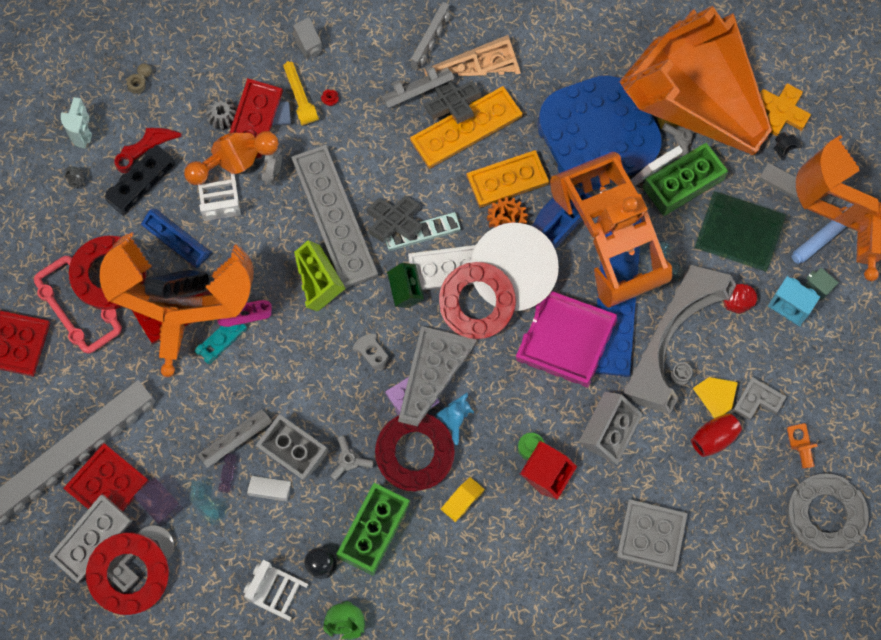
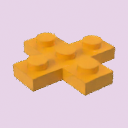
(783, 109)

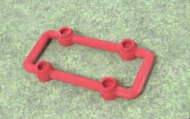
(75, 335)

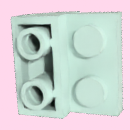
(77, 123)

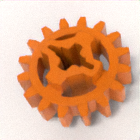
(508, 208)

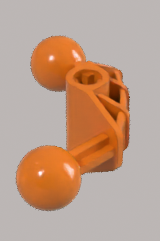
(233, 153)

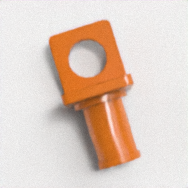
(803, 446)

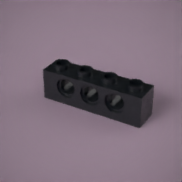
(138, 189)

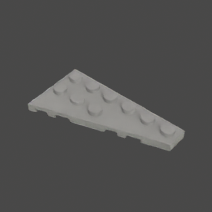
(433, 366)

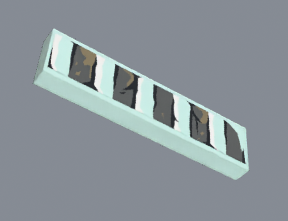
(430, 230)

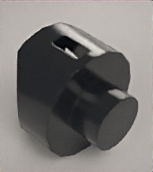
(785, 144)

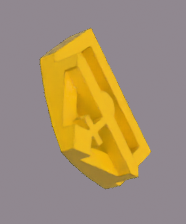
(717, 395)

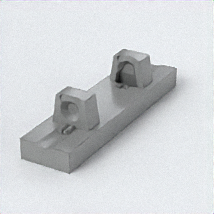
(417, 87)

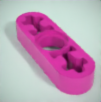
(258, 314)

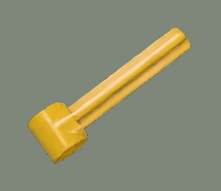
(305, 111)

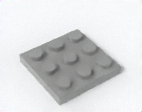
(651, 535)

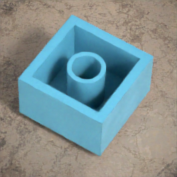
(794, 301)

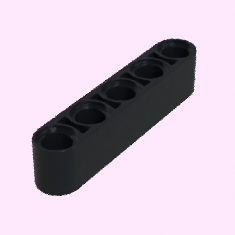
(176, 283)

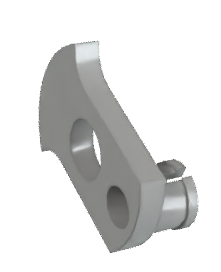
(376, 360)

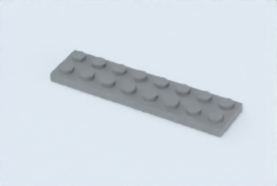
(334, 216)

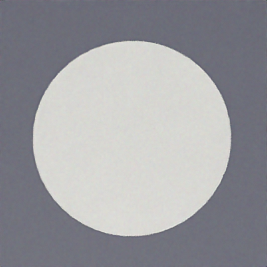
(524, 257)

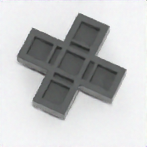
(453, 101)
(394, 219)

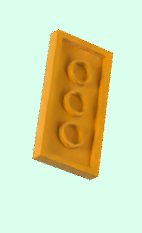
(507, 178)

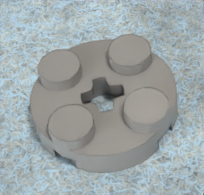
(273, 167)

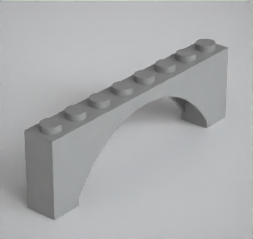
(697, 290)

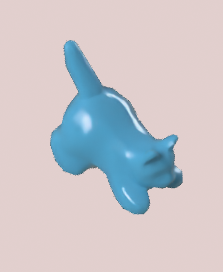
(454, 415)

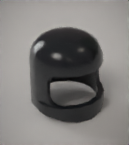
(319, 563)

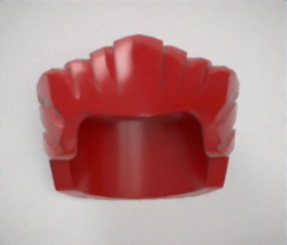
(741, 300)

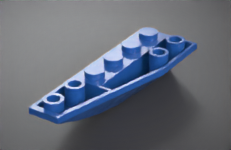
(556, 222)

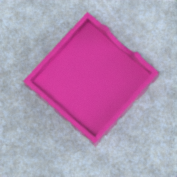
(566, 338)

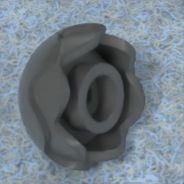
(74, 176)

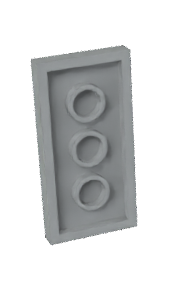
(95, 526)

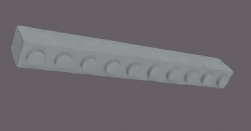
(73, 449)

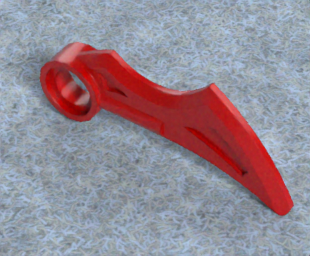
(150, 139)

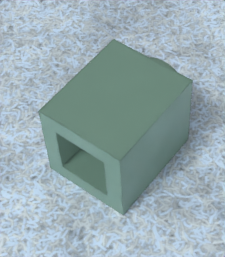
(821, 283)

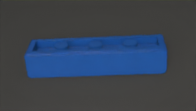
(175, 238)

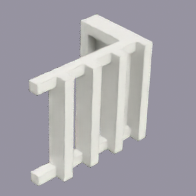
(222, 208)
(259, 588)

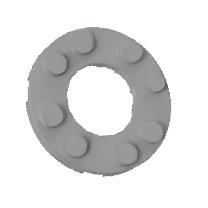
(849, 496)

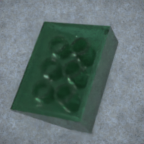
(740, 231)

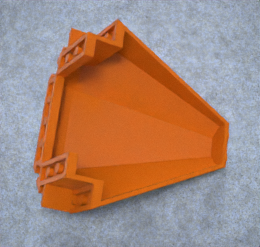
(701, 81)

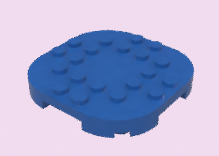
(597, 120)

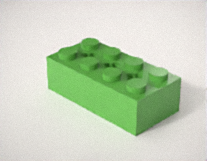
(685, 179)
(367, 517)

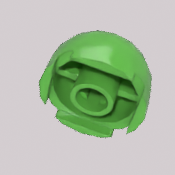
(344, 619)

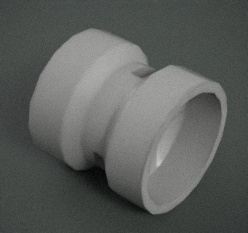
(683, 370)

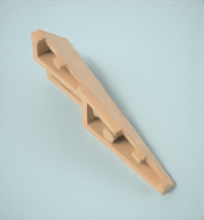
(490, 57)

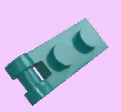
(219, 342)

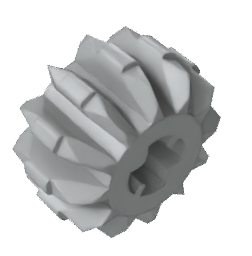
(224, 119)

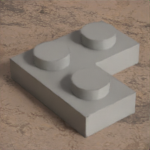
(758, 394)
(121, 574)

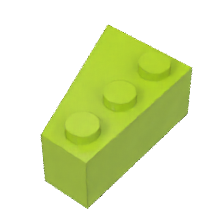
(318, 276)

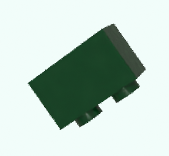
(405, 285)

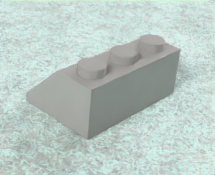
(611, 427)
(292, 447)

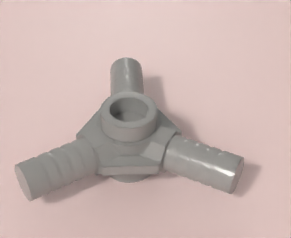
(681, 135)
(348, 459)

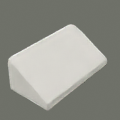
(269, 488)

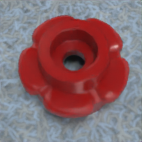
(329, 101)

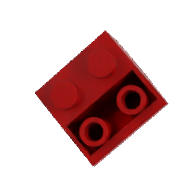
(548, 470)

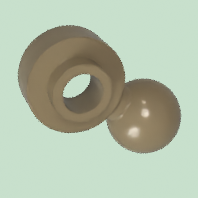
(144, 71)

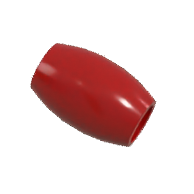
(716, 435)

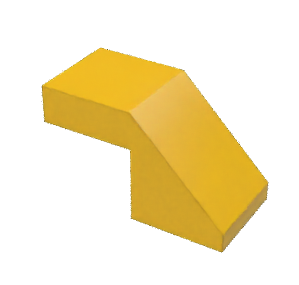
(462, 499)

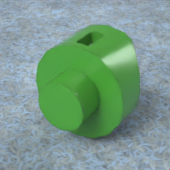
(527, 444)

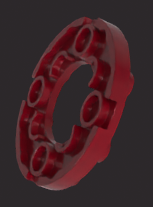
(414, 479)

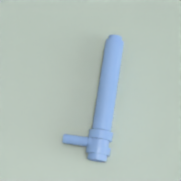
(817, 241)

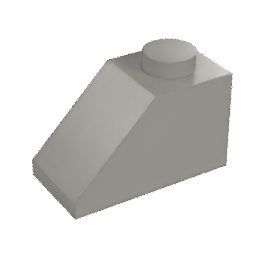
(307, 38)

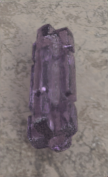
(227, 473)

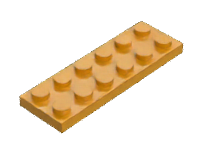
(449, 138)

